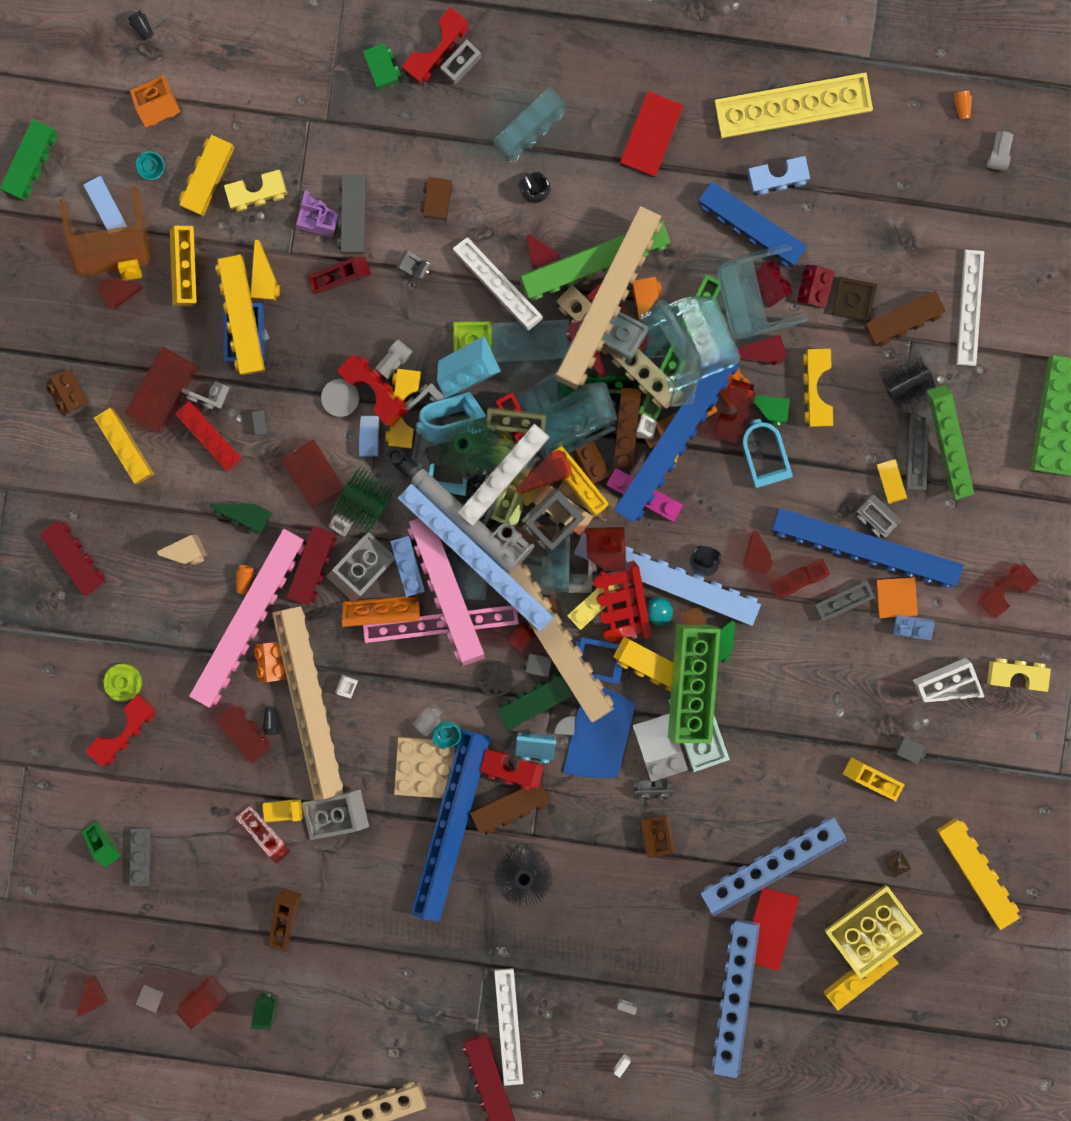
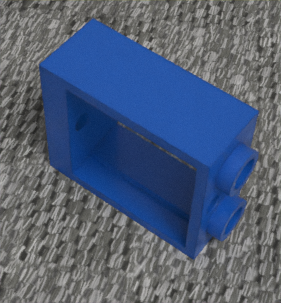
(617, 668)

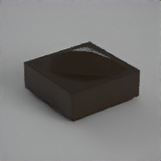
(897, 864)

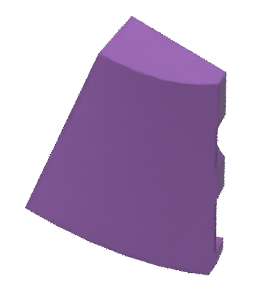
(316, 217)

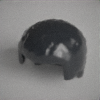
(534, 187)
(705, 560)

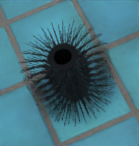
(914, 381)
(531, 882)

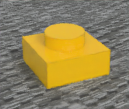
(130, 270)

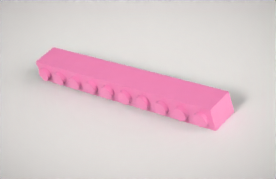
(247, 618)

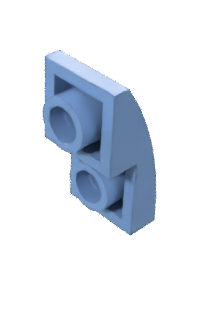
(369, 436)

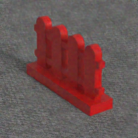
(629, 611)

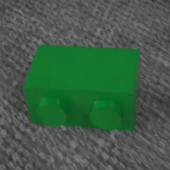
(381, 66)

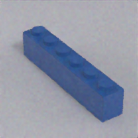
(750, 223)

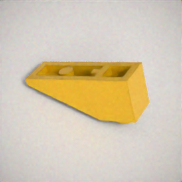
(264, 283)
(873, 779)

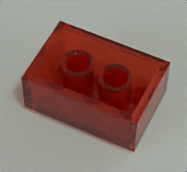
(313, 473)
(201, 1001)

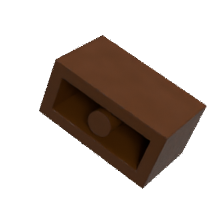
(437, 198)

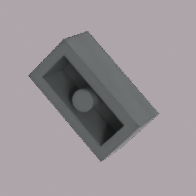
(260, 422)

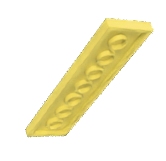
(793, 105)

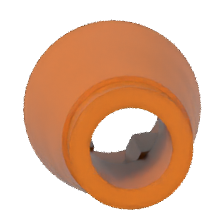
(963, 104)
(244, 577)

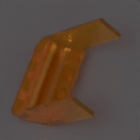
(102, 250)

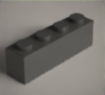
(353, 214)

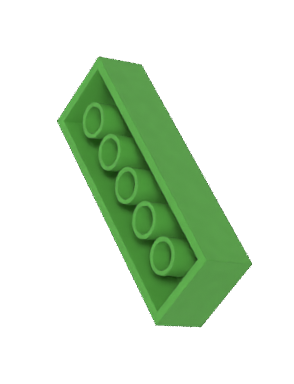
(1053, 431)
(693, 683)

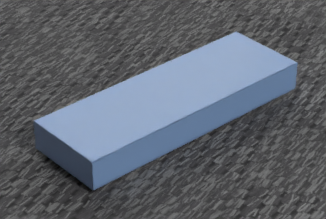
(104, 204)

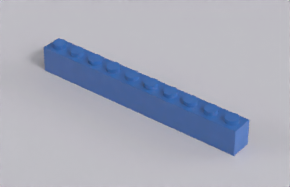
(671, 444)
(866, 547)
(450, 825)

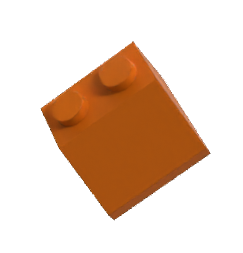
(154, 101)
(645, 293)

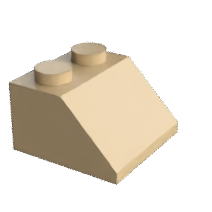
(185, 551)

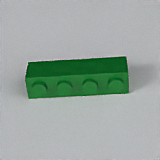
(29, 159)

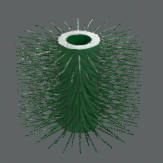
(472, 444)
(363, 500)

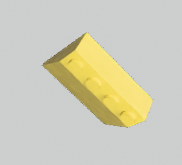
(873, 931)

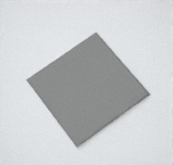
(149, 998)

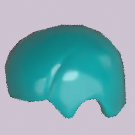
(150, 166)
(659, 611)
(446, 734)

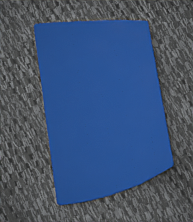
(599, 746)

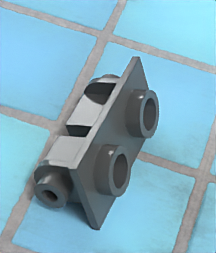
(660, 790)

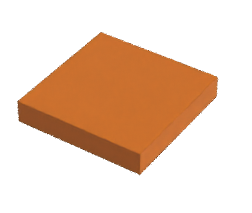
(896, 597)

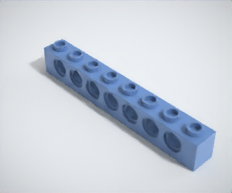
(785, 867)
(731, 1066)

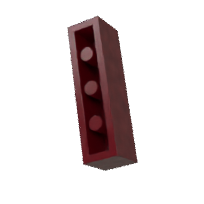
(72, 557)
(311, 566)

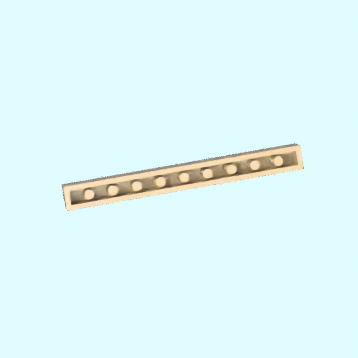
(608, 298)
(566, 656)
(308, 703)

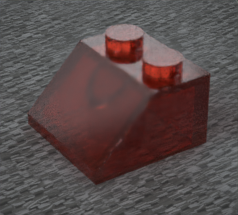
(607, 547)

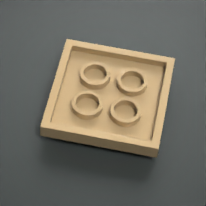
(422, 768)

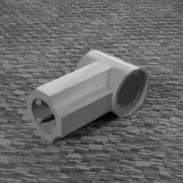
(999, 156)
(397, 355)

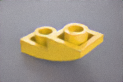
(892, 481)

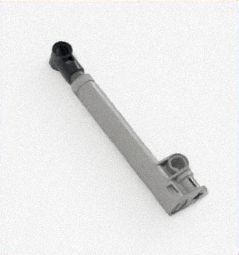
(502, 550)

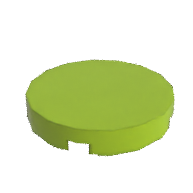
(122, 682)

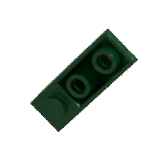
(250, 515)

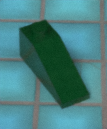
(265, 1011)

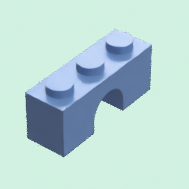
(407, 566)

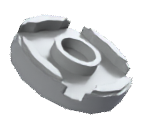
(340, 398)

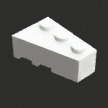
(949, 682)

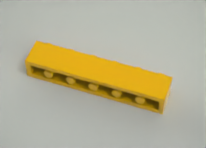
(241, 315)
(978, 874)

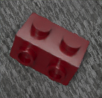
(772, 284)
(815, 286)

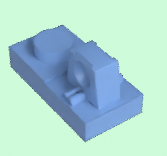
(913, 627)

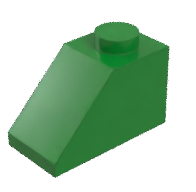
(772, 409)
(726, 641)
(100, 844)

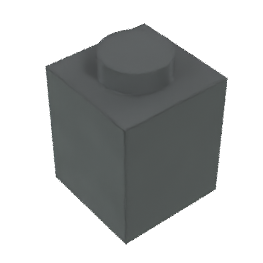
(537, 664)
(910, 750)

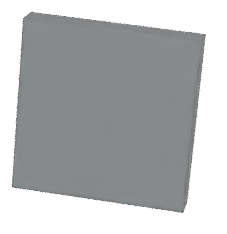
(625, 335)

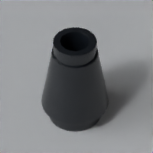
(140, 24)
(271, 721)

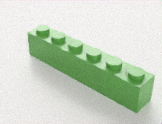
(950, 442)

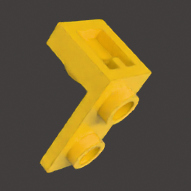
(283, 810)

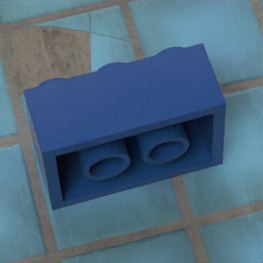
(259, 313)

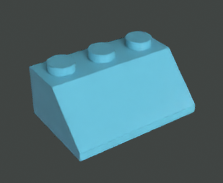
(466, 368)

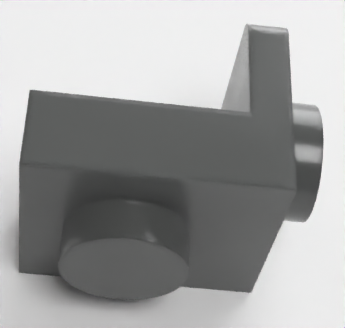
(413, 265)

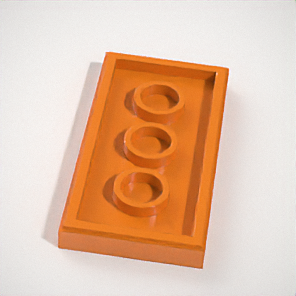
(381, 611)

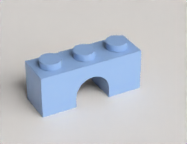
(762, 180)

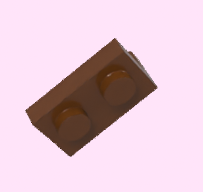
(66, 392)
(591, 462)
(658, 836)

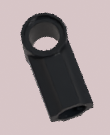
(475, 480)

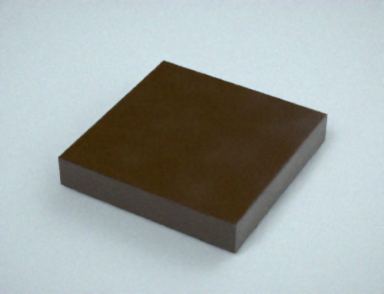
(854, 299)

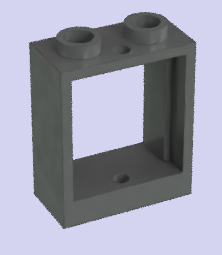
(554, 495)

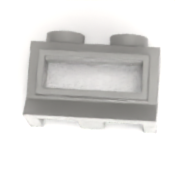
(877, 516)

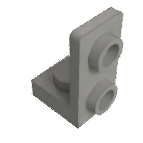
(424, 391)
(216, 395)
(582, 582)

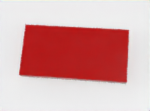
(651, 134)
(775, 914)

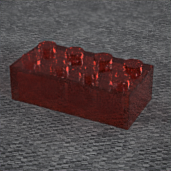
(161, 389)

